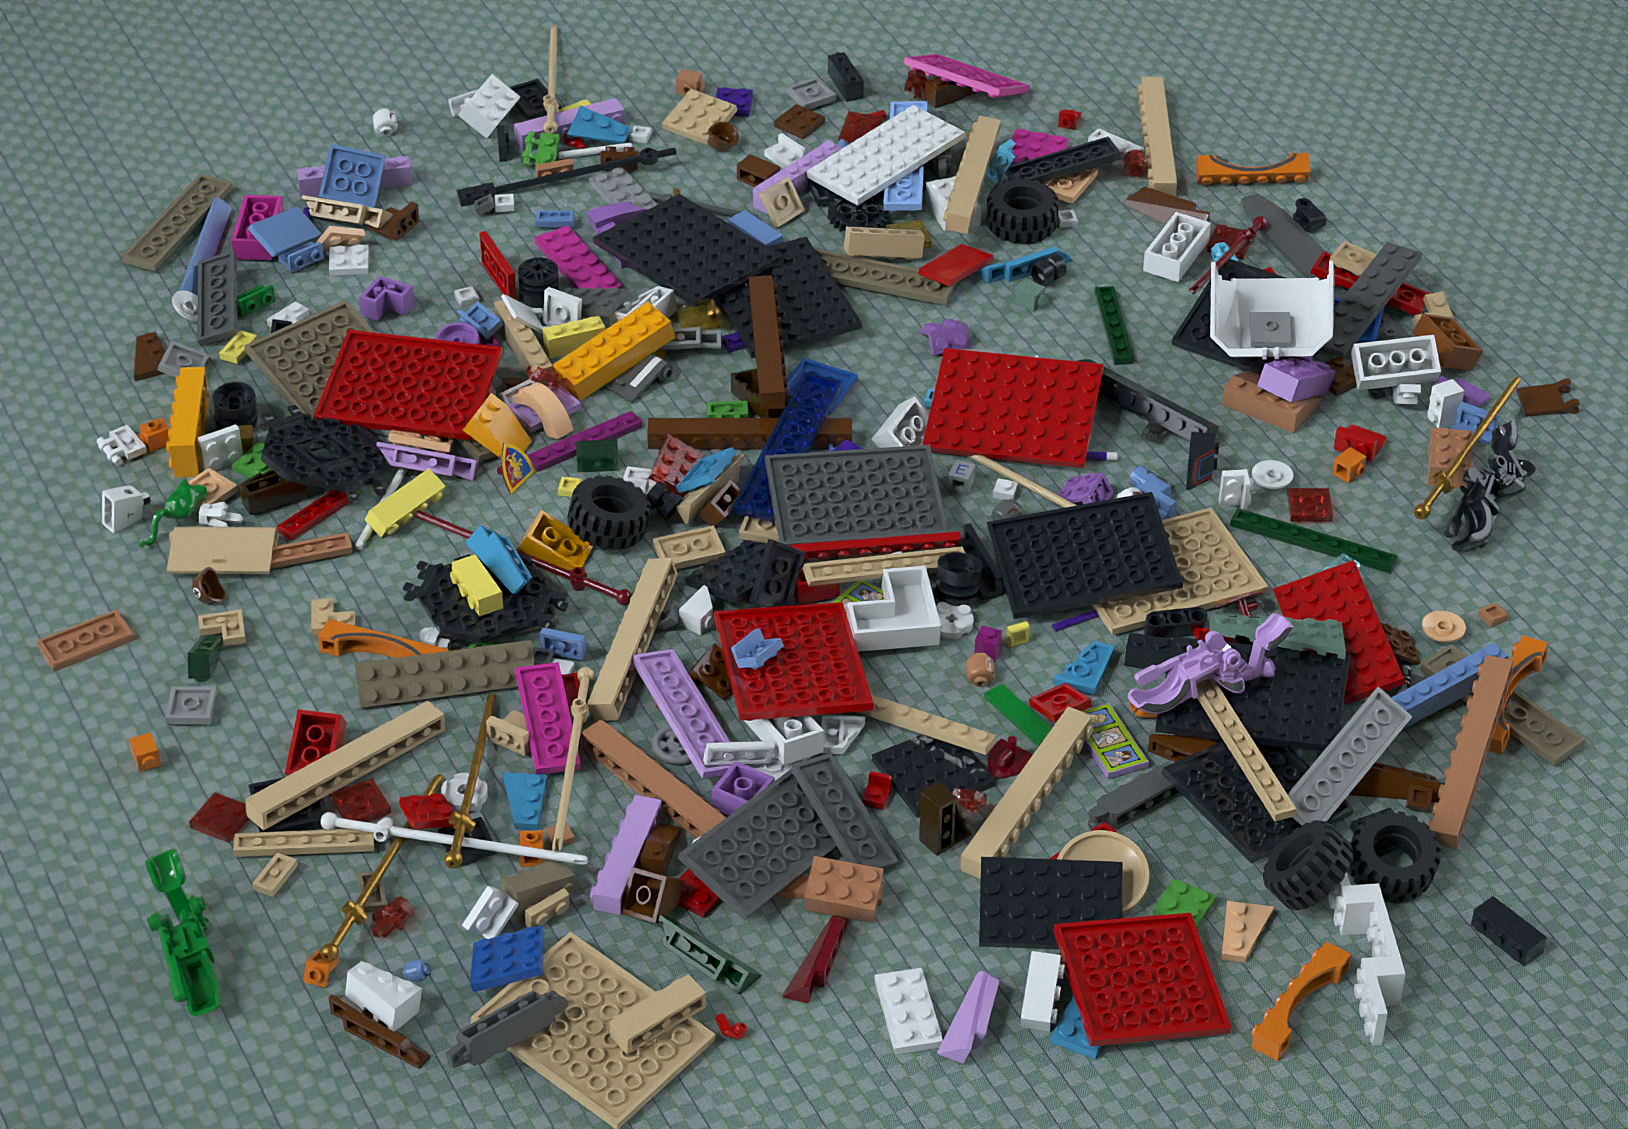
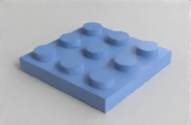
(352, 176)

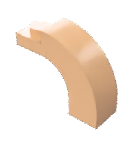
(547, 407)

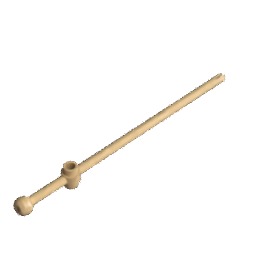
(550, 102)
(1022, 481)
(579, 713)

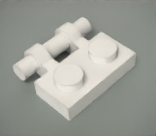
(127, 443)

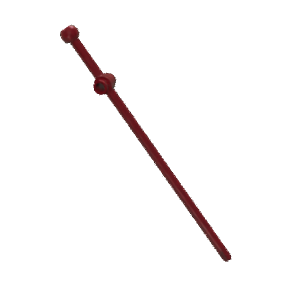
(1244, 239)
(577, 576)

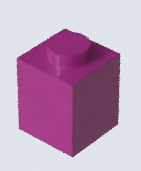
(989, 642)

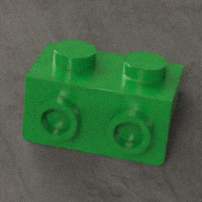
(255, 299)

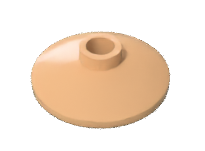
(1443, 626)

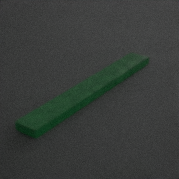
(1313, 540)

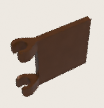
(1547, 399)

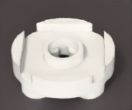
(962, 620)
(453, 789)

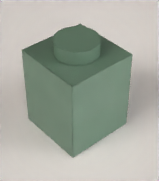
(1030, 295)

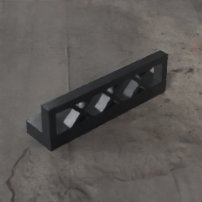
(991, 578)

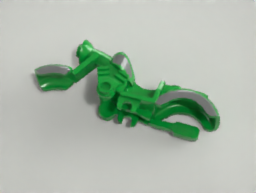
(186, 944)

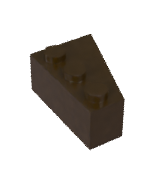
(745, 388)
(269, 491)
(941, 819)

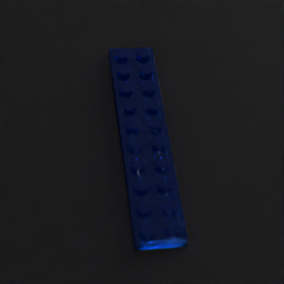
(791, 435)

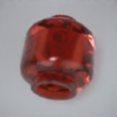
(1135, 163)

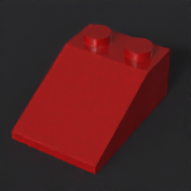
(313, 738)

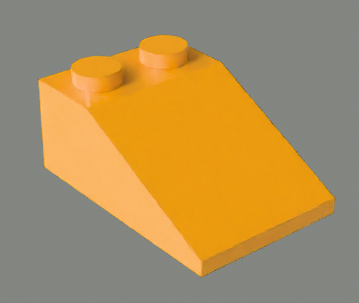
(497, 425)
(554, 542)

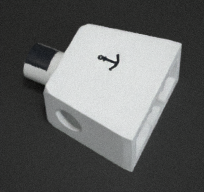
(122, 507)

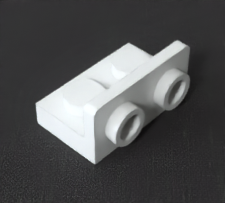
(785, 151)
(1235, 489)
(491, 913)

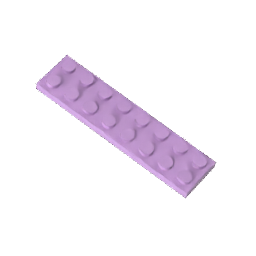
(682, 706)

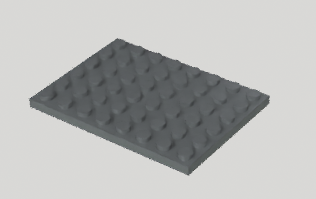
(855, 494)

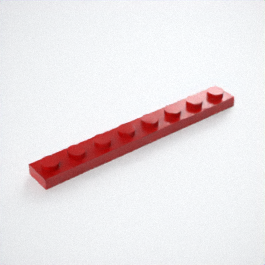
(881, 545)

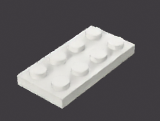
(908, 1011)

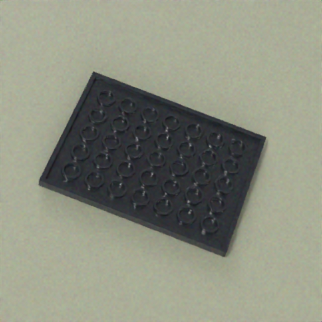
(687, 250)
(808, 299)
(1084, 555)
(1291, 710)

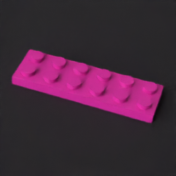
(575, 260)
(546, 716)

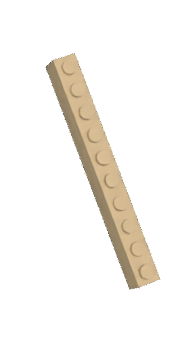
(1157, 135)
(971, 174)
(631, 639)
(344, 765)
(1028, 790)

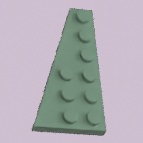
(1306, 633)

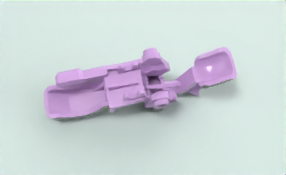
(1209, 661)

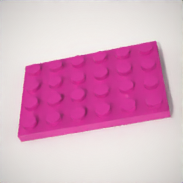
(966, 75)

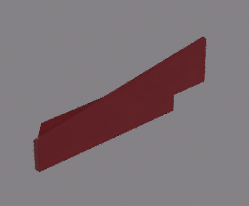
(818, 962)

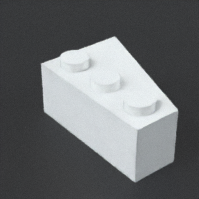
(1042, 991)
(383, 995)

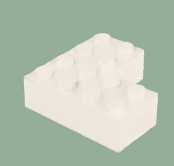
(902, 619)

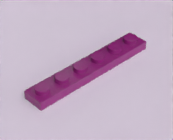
(566, 448)

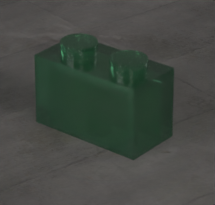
(597, 455)

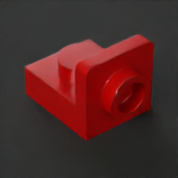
(1069, 119)
(877, 790)

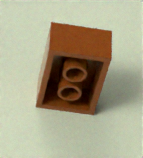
(1453, 344)

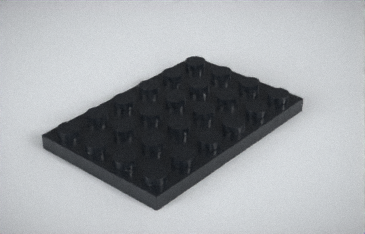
(1030, 895)

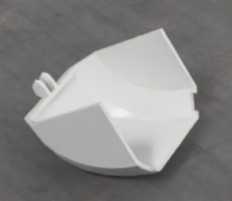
(1306, 299)

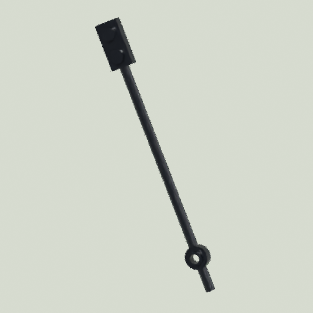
(647, 156)

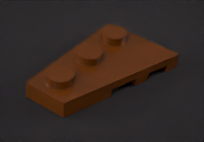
(148, 356)

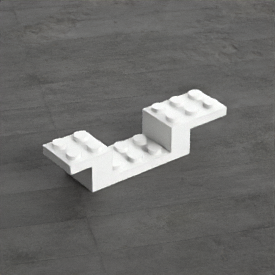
(1381, 977)

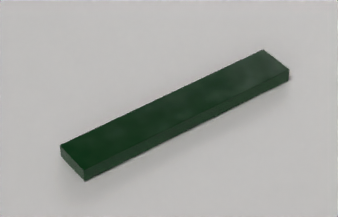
(1114, 325)

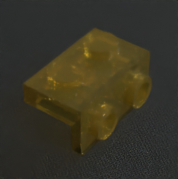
(696, 317)

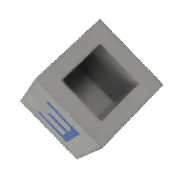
(961, 477)

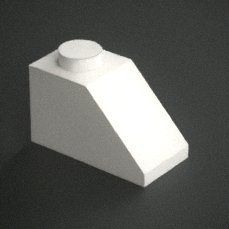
(697, 612)

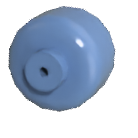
(415, 970)

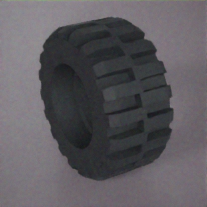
(1022, 211)
(609, 512)
(1405, 834)
(1308, 865)

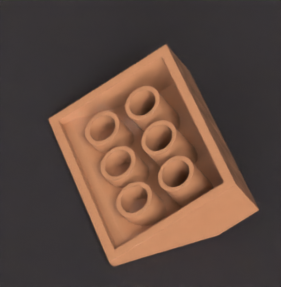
(1246, 397)

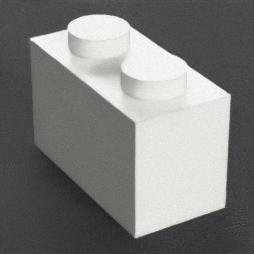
(1444, 403)

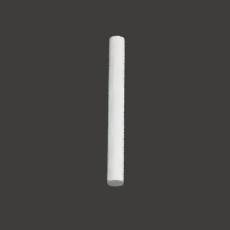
(589, 151)

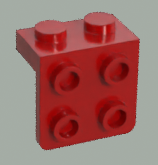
(1360, 439)

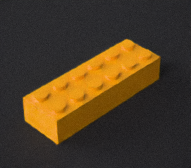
(614, 351)
(188, 421)

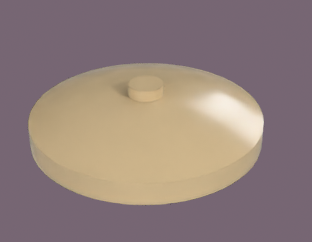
(1112, 846)

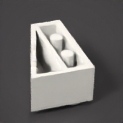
(660, 297)

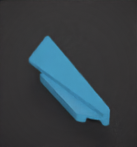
(1019, 267)
(500, 557)

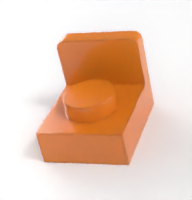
(318, 970)

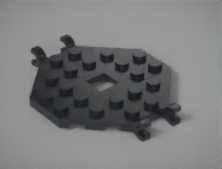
(294, 439)
(457, 620)

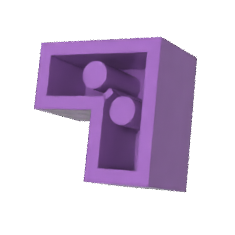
(386, 295)

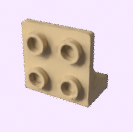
(509, 732)

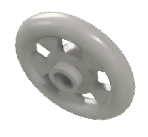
(672, 744)

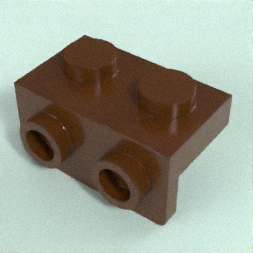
(611, 154)

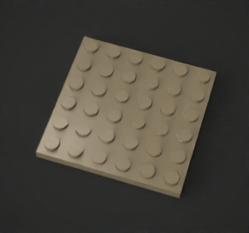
(304, 353)

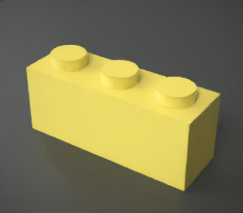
(567, 337)
(476, 585)

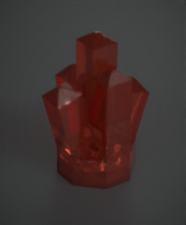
(915, 80)
(391, 917)

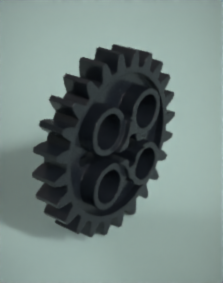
(866, 215)

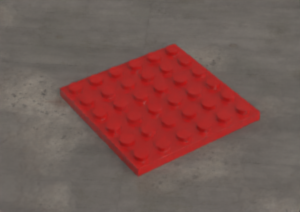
(1141, 979)

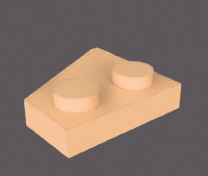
(341, 236)

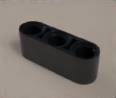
(1175, 622)

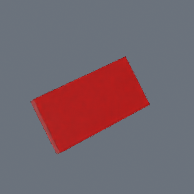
(955, 264)
(497, 266)

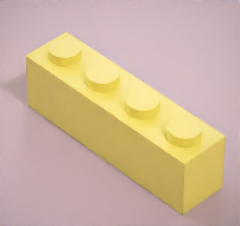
(404, 503)

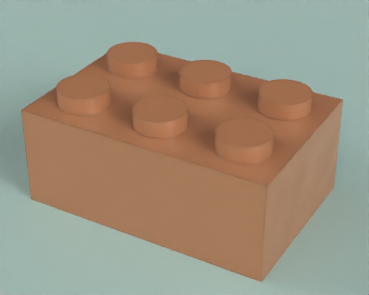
(1443, 449)
(843, 889)

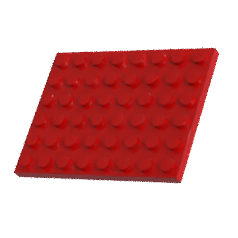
(408, 383)
(1013, 407)
(811, 673)

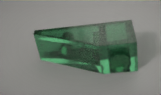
(204, 658)

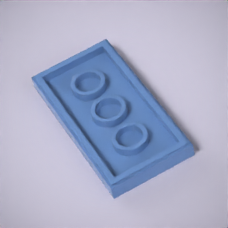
(284, 231)

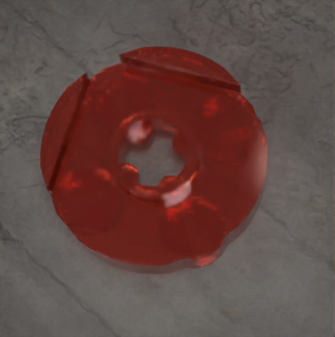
(546, 375)
(970, 799)

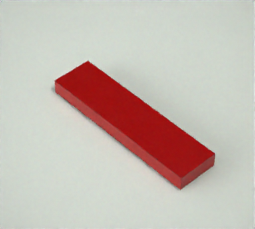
(312, 514)

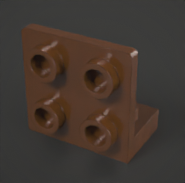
(399, 223)
(1401, 644)
(712, 672)

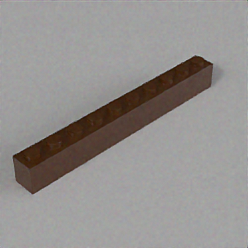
(768, 343)
(737, 432)

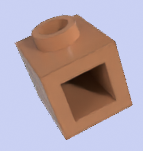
(689, 80)

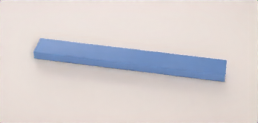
(207, 242)

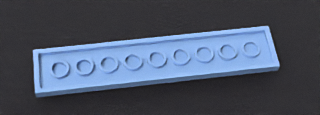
(907, 191)

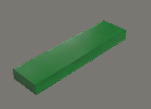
(1018, 713)

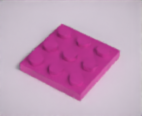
(1034, 144)

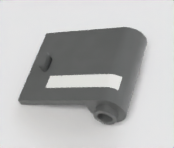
(638, 377)

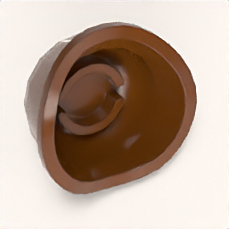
(722, 136)
(208, 588)

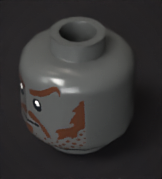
(1007, 509)

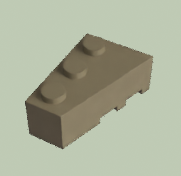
(536, 885)

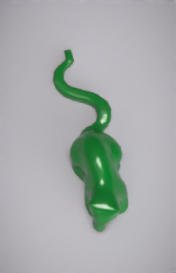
(178, 506)

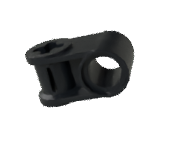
(1308, 215)

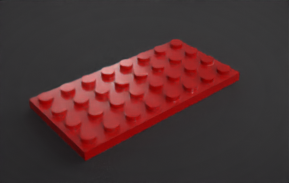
(1344, 598)

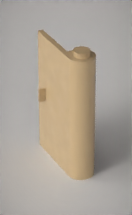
(222, 548)

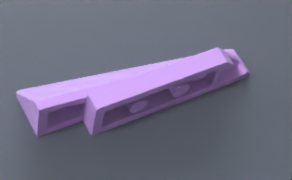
(422, 460)
(971, 1019)

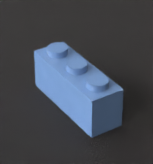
(755, 228)

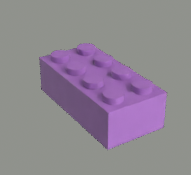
(1296, 378)

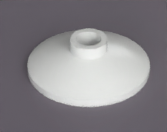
(186, 304)
(1272, 474)

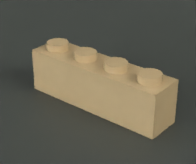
(884, 242)
(657, 1014)

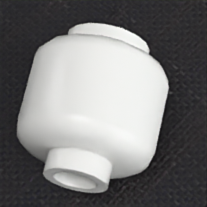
(385, 122)

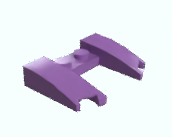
(611, 215)

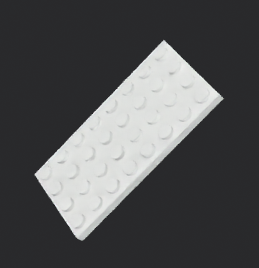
(885, 154)

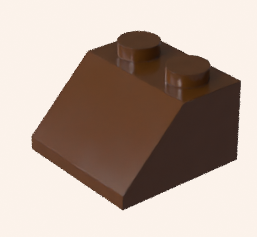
(651, 894)

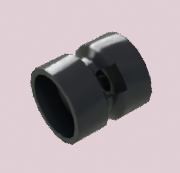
(1047, 270)
(663, 500)

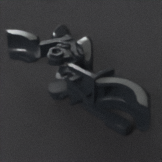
(1486, 487)

